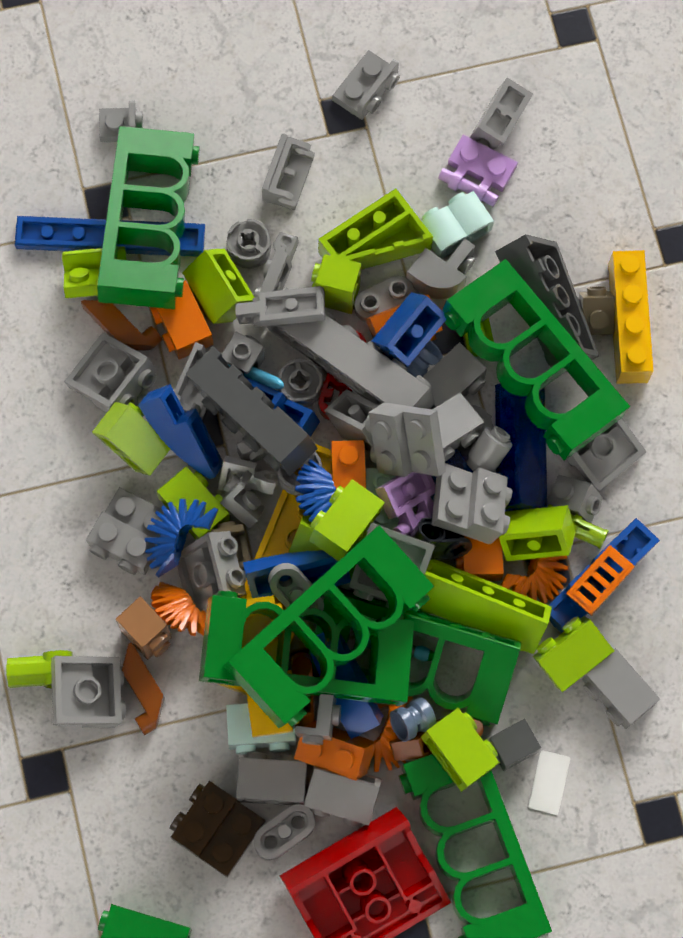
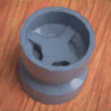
(428, 356)
(413, 719)

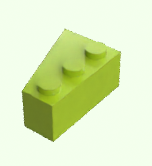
(378, 234)

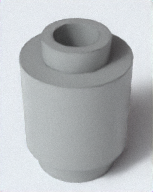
(489, 449)

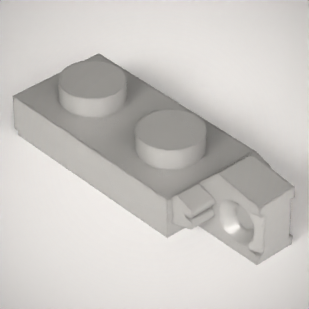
(278, 269)
(283, 307)

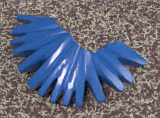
(316, 489)
(174, 531)

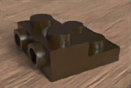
(216, 828)

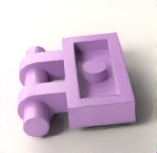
(480, 163)
(403, 494)

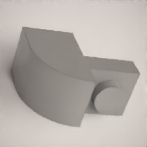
(441, 278)

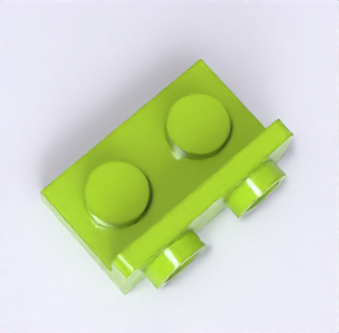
(82, 271)

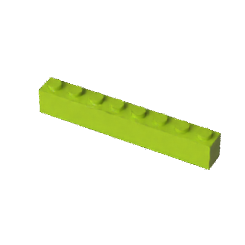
(468, 599)

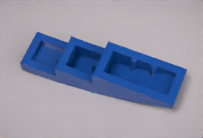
(632, 543)

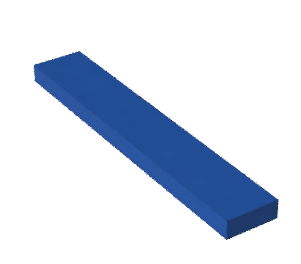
(83, 234)

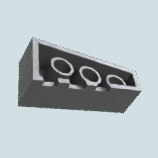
(545, 272)
(251, 413)

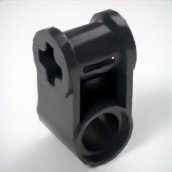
(447, 543)

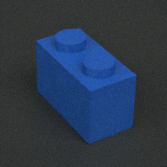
(409, 328)

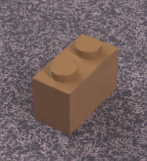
(144, 629)

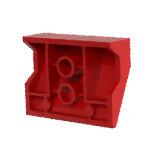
(367, 883)

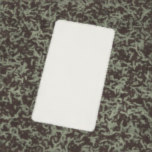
(549, 782)

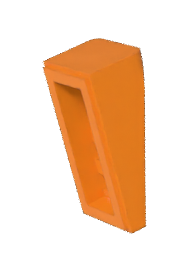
(585, 603)

